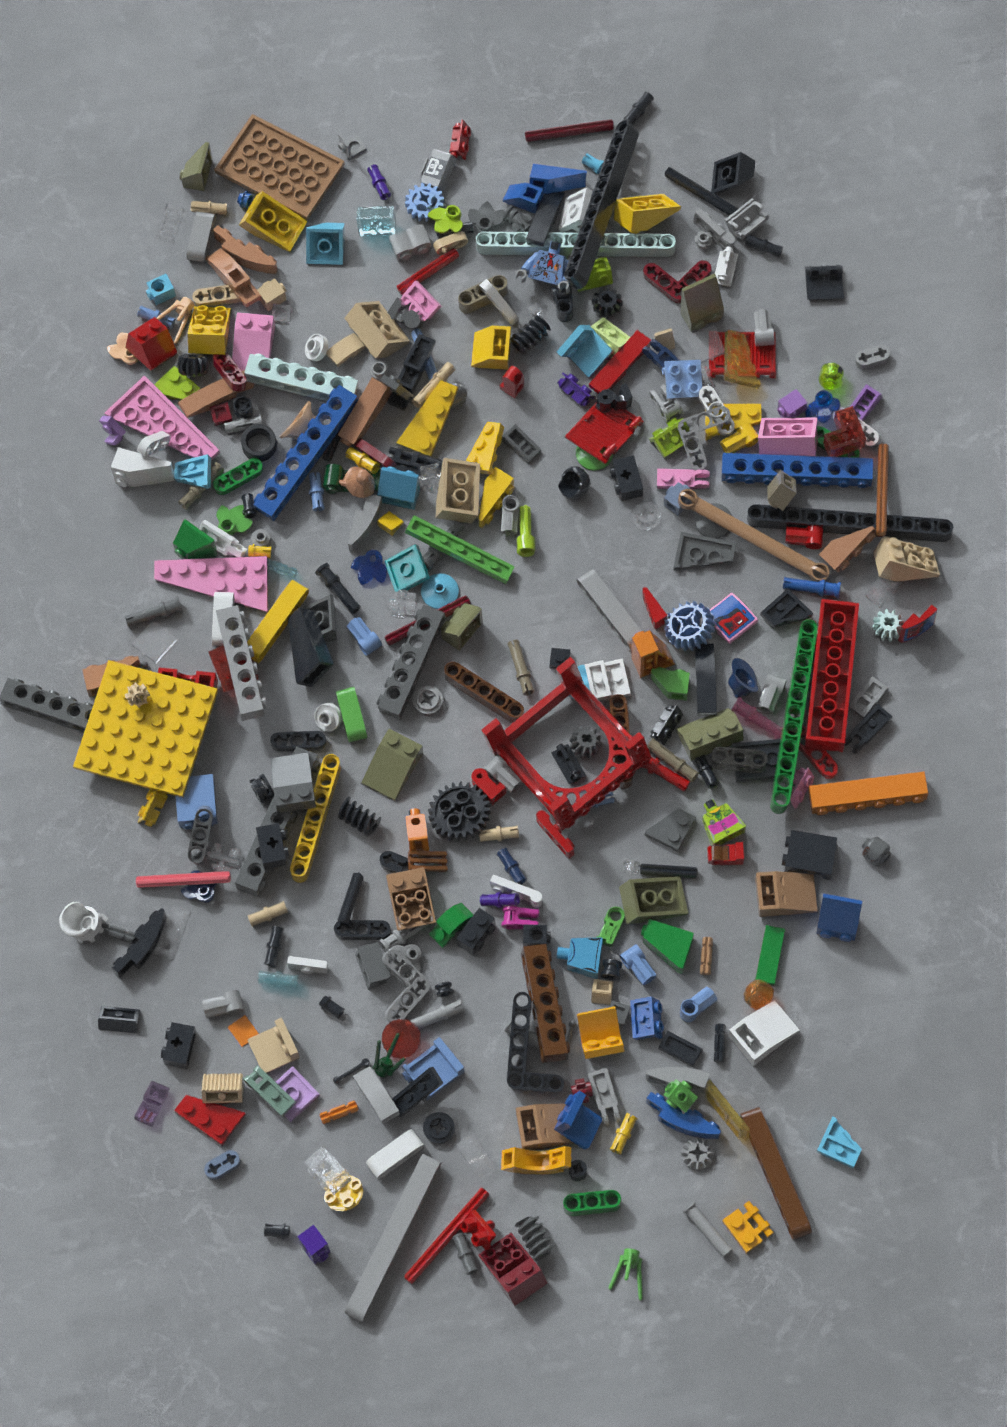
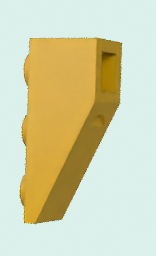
(494, 491)

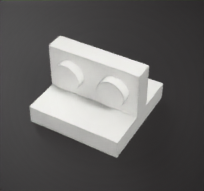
(574, 210)

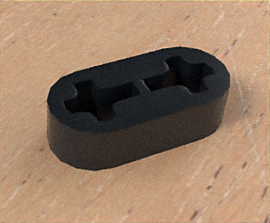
(398, 859)

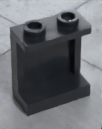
(810, 853)

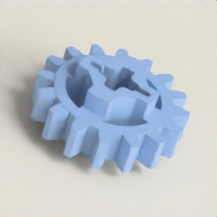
(428, 196)

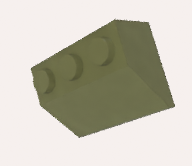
(709, 733)

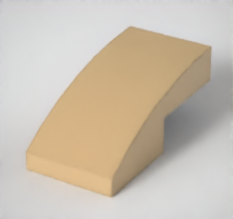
(345, 348)

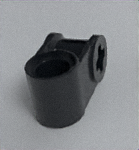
(563, 301)

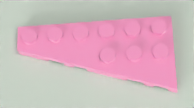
(150, 412)
(240, 575)

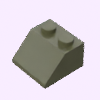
(462, 625)

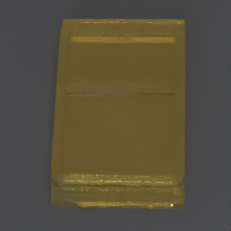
(726, 1111)

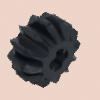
(607, 308)
(193, 364)

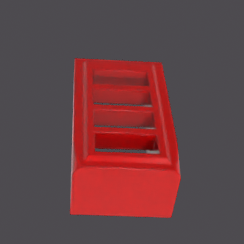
(654, 609)

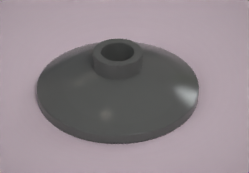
(709, 528)

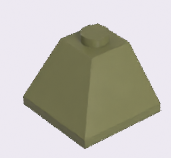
(197, 169)

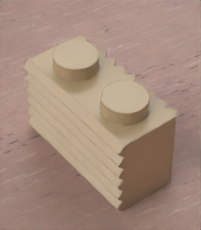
(222, 1088)

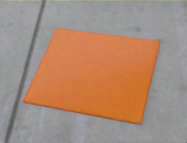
(242, 1030)

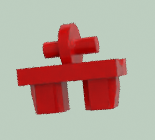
(481, 1230)

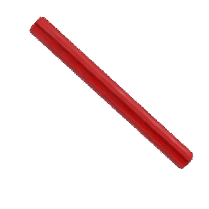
(444, 1238)

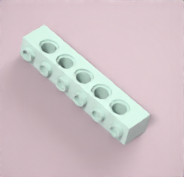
(290, 382)

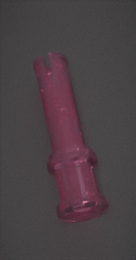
(751, 714)

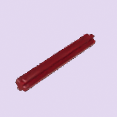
(569, 130)
(448, 609)

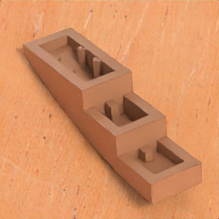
(209, 396)

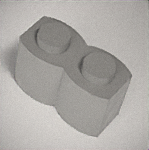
(410, 242)

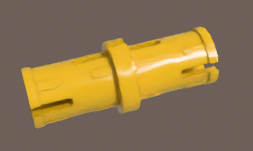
(362, 460)
(623, 1133)

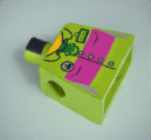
(721, 823)

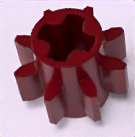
(586, 1088)

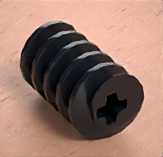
(529, 333)
(357, 818)

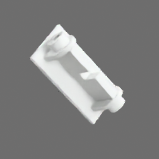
(726, 266)

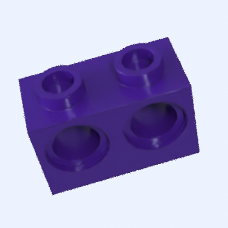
(314, 1245)

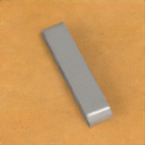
(608, 607)

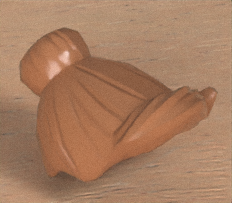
(359, 482)

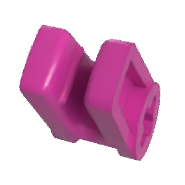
(516, 913)

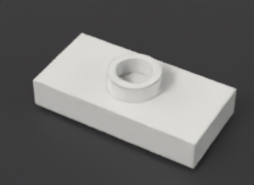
(307, 965)

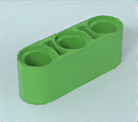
(351, 714)

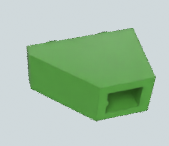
(671, 683)

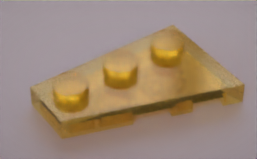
(737, 361)

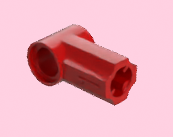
(810, 536)

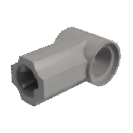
(763, 332)
(509, 516)
(772, 689)
(499, 771)
(229, 1003)

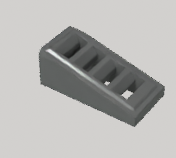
(517, 448)

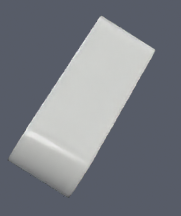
(221, 601)
(394, 1154)

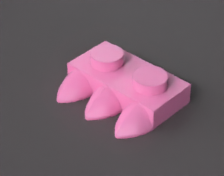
(421, 301)

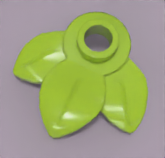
(446, 219)

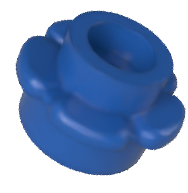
(245, 200)

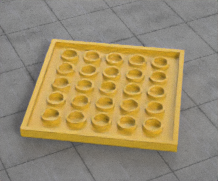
(149, 743)

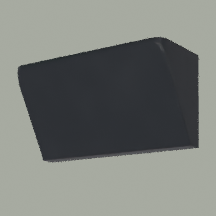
(118, 1019)

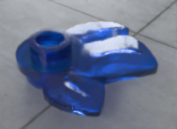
(823, 406)
(368, 570)

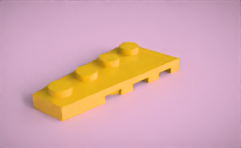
(428, 423)

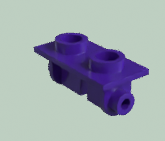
(581, 393)

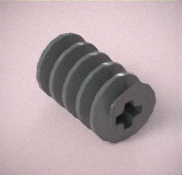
(534, 1237)

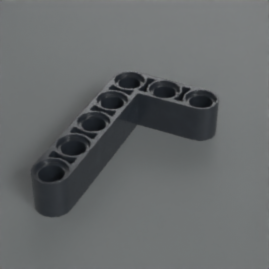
(523, 1051)

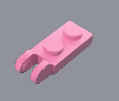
(670, 477)

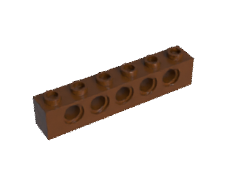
(549, 1050)

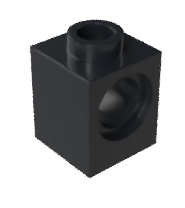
(530, 930)

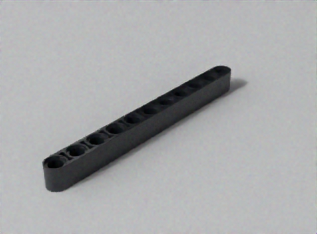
(601, 204)
(858, 518)

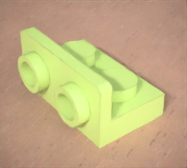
(610, 334)

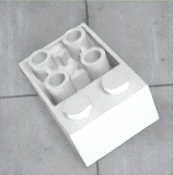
(762, 1032)

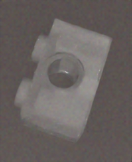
(320, 1163)

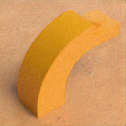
(536, 1162)

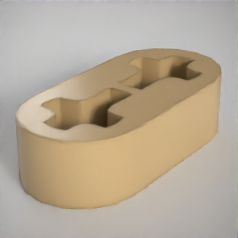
(446, 243)

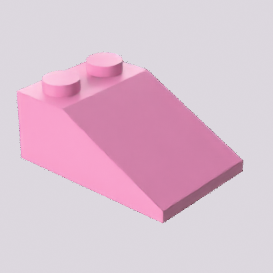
(252, 336)

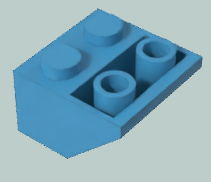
(399, 487)

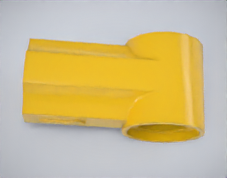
(744, 437)

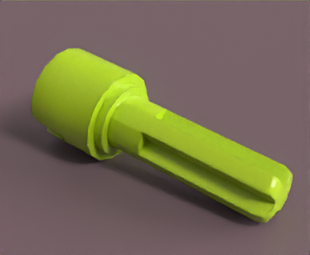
(525, 541)

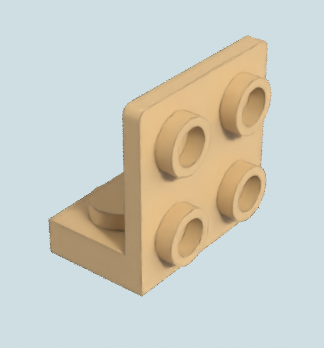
(274, 1047)

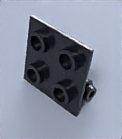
(824, 282)

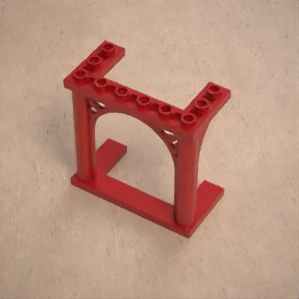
(633, 748)

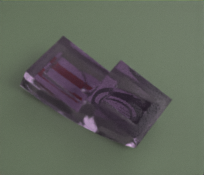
(152, 1103)

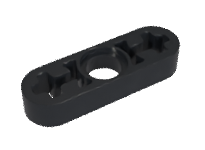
(311, 734)
(368, 936)

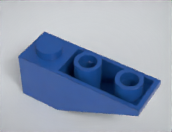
(556, 179)

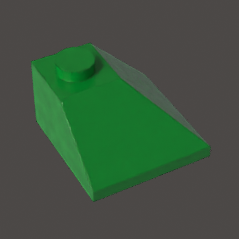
(193, 543)

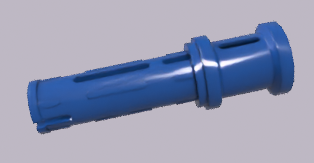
(822, 587)

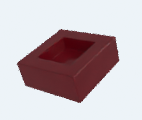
(221, 414)

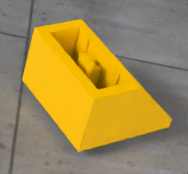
(492, 347)

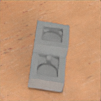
(868, 697)

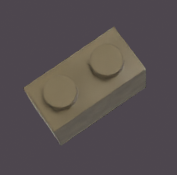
(781, 490)

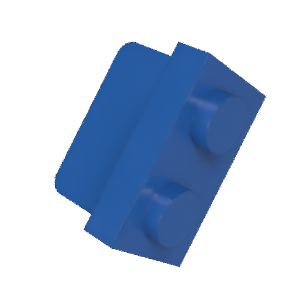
(578, 1121)

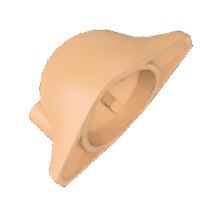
(300, 423)

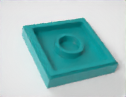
(407, 569)

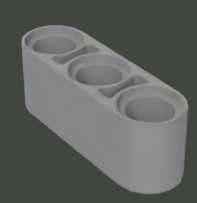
(201, 236)

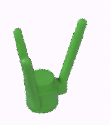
(631, 1260)

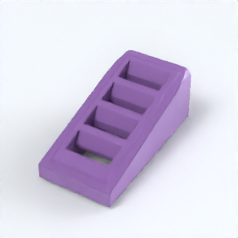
(862, 395)

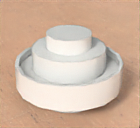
(316, 347)
(328, 717)

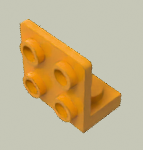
(600, 1032)

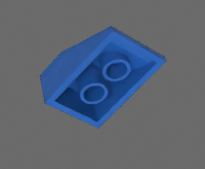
(839, 917)

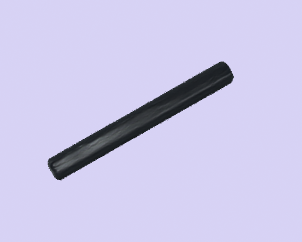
(700, 191)

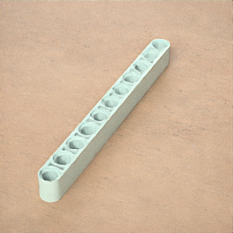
(621, 240)

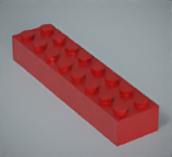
(832, 675)

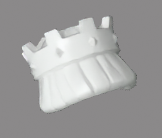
(81, 922)

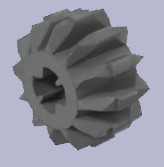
(592, 742)

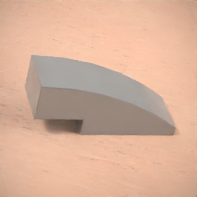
(364, 521)
(664, 1075)
(376, 1095)

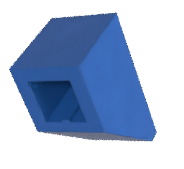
(524, 196)

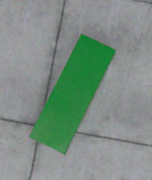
(770, 954)

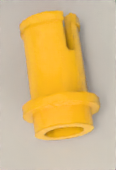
(259, 551)

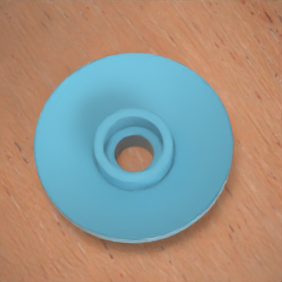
(435, 598)

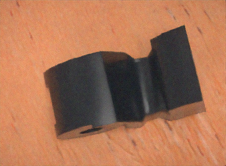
(608, 399)

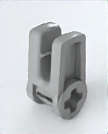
(668, 408)

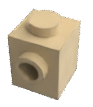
(272, 293)

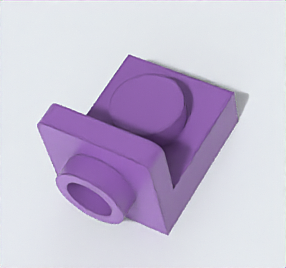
(113, 428)

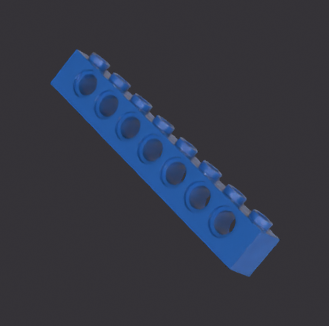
(805, 464)
(273, 508)

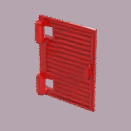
(760, 357)
(603, 431)

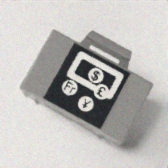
(437, 169)

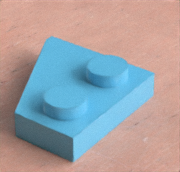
(194, 471)
(839, 1145)

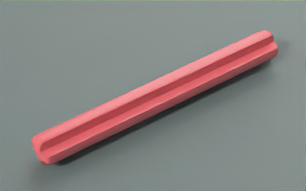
(183, 879)

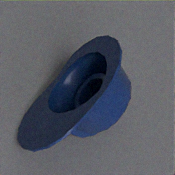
(742, 678)

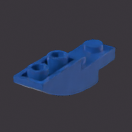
(689, 1123)

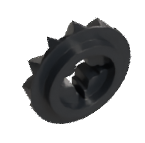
(433, 1120)

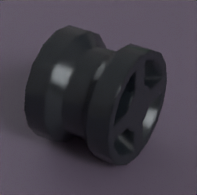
(611, 969)

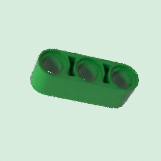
(600, 1196)

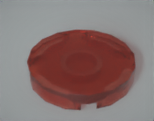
(408, 1041)

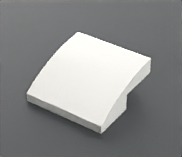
(607, 679)

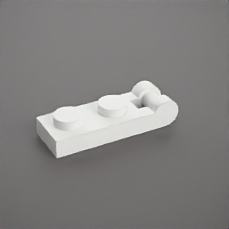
(505, 886)

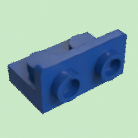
(646, 1018)

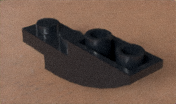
(147, 940)

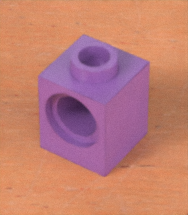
(792, 405)

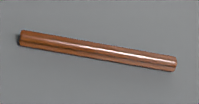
(882, 489)

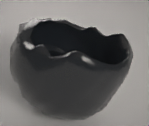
(574, 483)

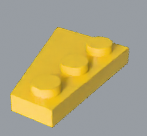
(740, 415)
(486, 446)

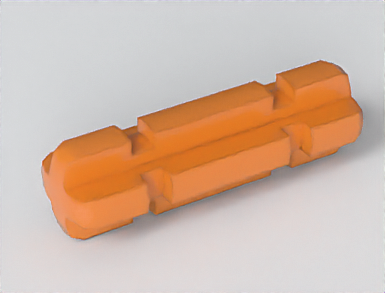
(338, 1112)

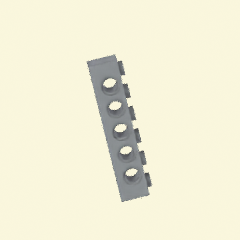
(233, 617)

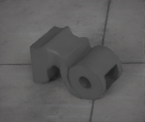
(410, 318)

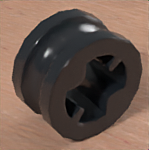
(444, 989)

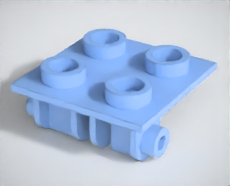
(682, 378)

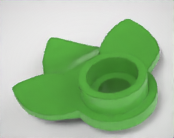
(234, 519)

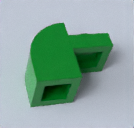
(450, 923)

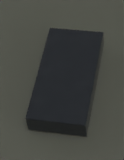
(680, 1048)

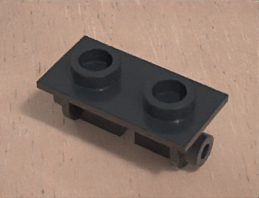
(671, 716)
(568, 763)

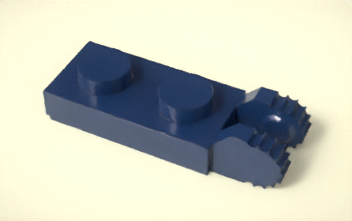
(663, 355)

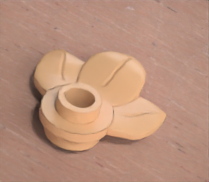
(119, 351)

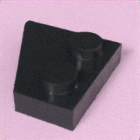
(785, 610)

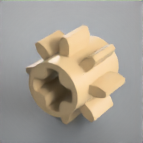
(137, 695)

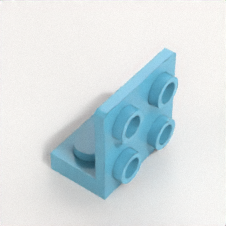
(585, 349)

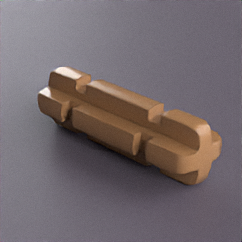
(706, 956)

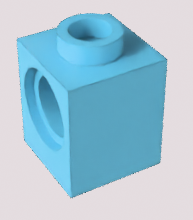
(160, 282)

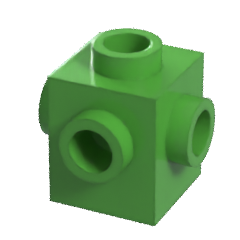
(680, 1095)

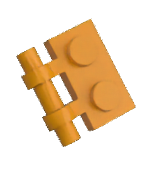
(741, 1229)

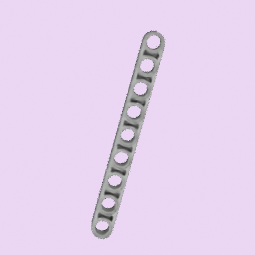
(392, 1238)

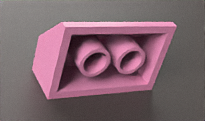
(788, 436)

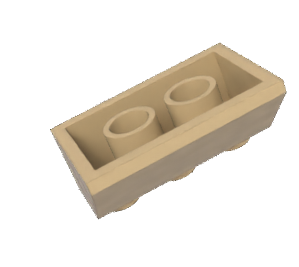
(376, 329)

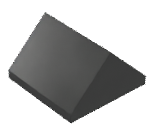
(325, 614)

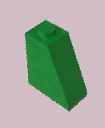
(668, 943)

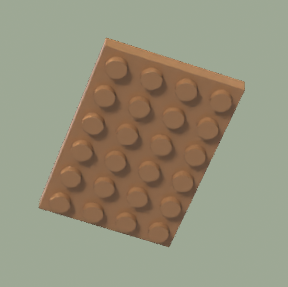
(280, 166)

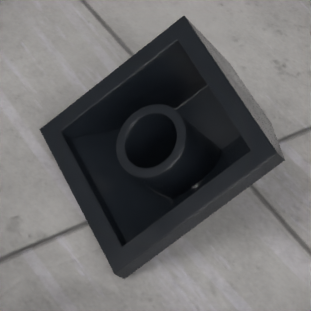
(732, 172)

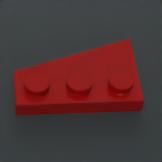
(210, 1118)

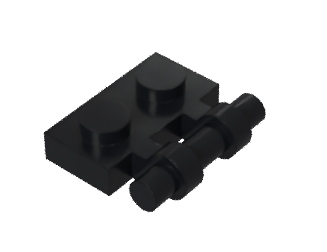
(403, 465)

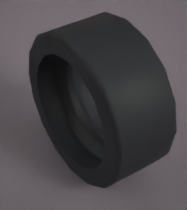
(255, 430)

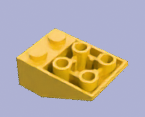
(209, 330)

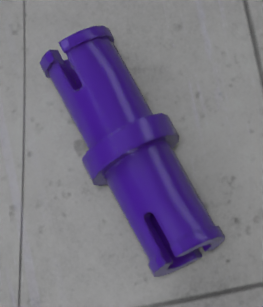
(378, 182)
(499, 899)

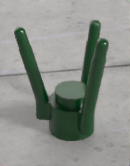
(384, 1066)

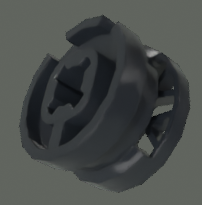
(260, 790)

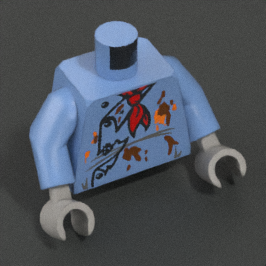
(546, 267)

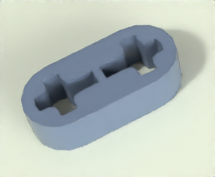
(219, 1161)

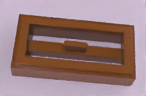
(437, 854)

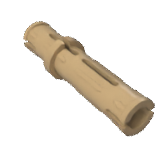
(442, 375)

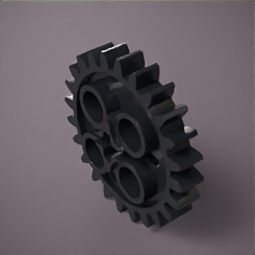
(467, 824)

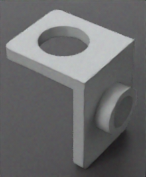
(344, 146)

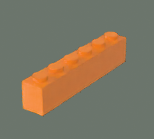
(868, 792)

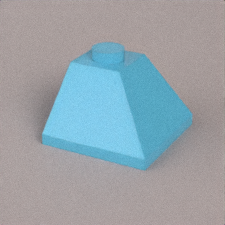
(325, 243)

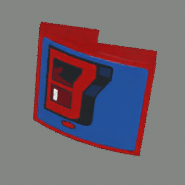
(916, 626)

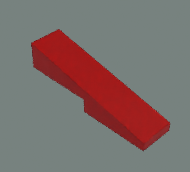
(620, 362)

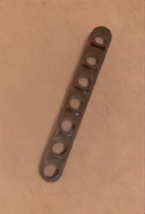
(776, 1174)

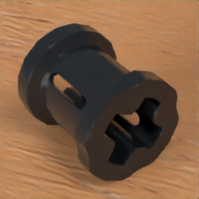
(574, 1166)

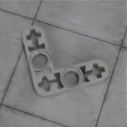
(692, 434)
(410, 982)

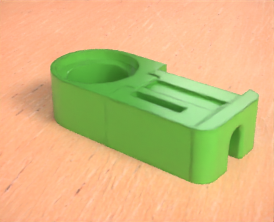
(611, 928)

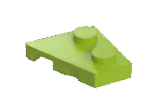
(175, 385)

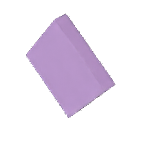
(299, 1089)

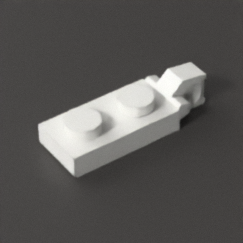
(224, 542)

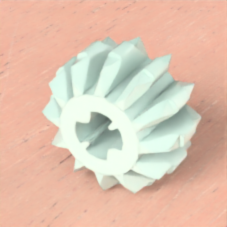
(889, 619)

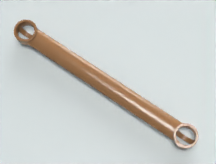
(753, 535)

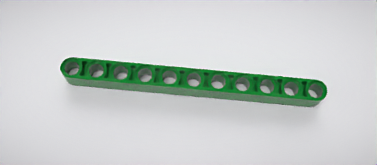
(793, 724)

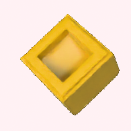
(389, 523)

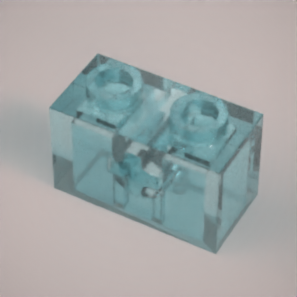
(376, 220)

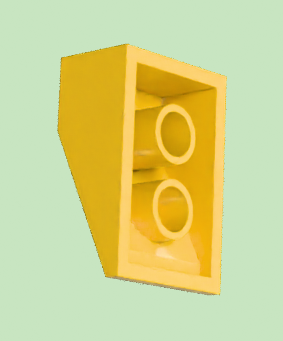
(643, 212)
(273, 222)

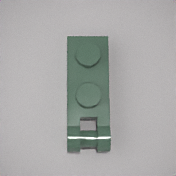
(270, 1091)

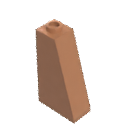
(365, 412)

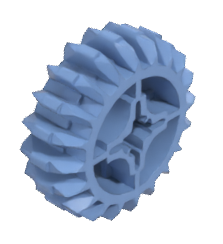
(690, 632)

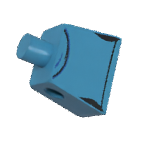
(583, 956)

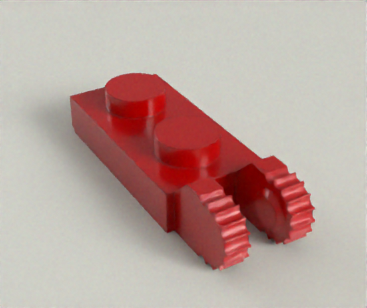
(554, 834)

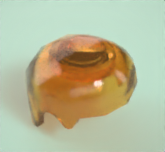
(758, 994)

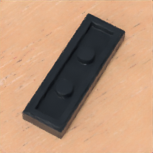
(417, 1091)

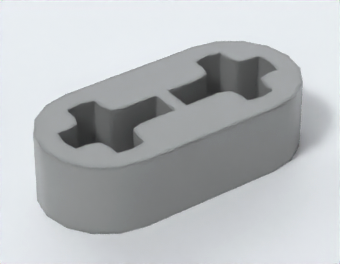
(872, 357)

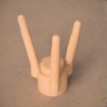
(184, 308)

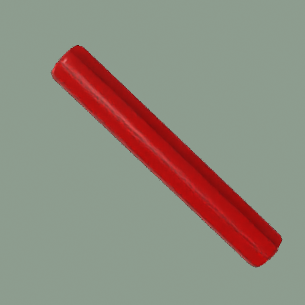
(428, 270)

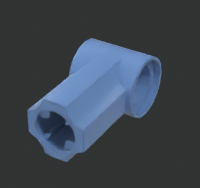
(366, 640)
(635, 960)
(698, 1003)

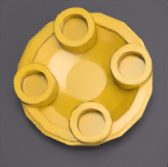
(347, 1197)

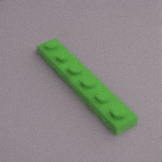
(459, 549)

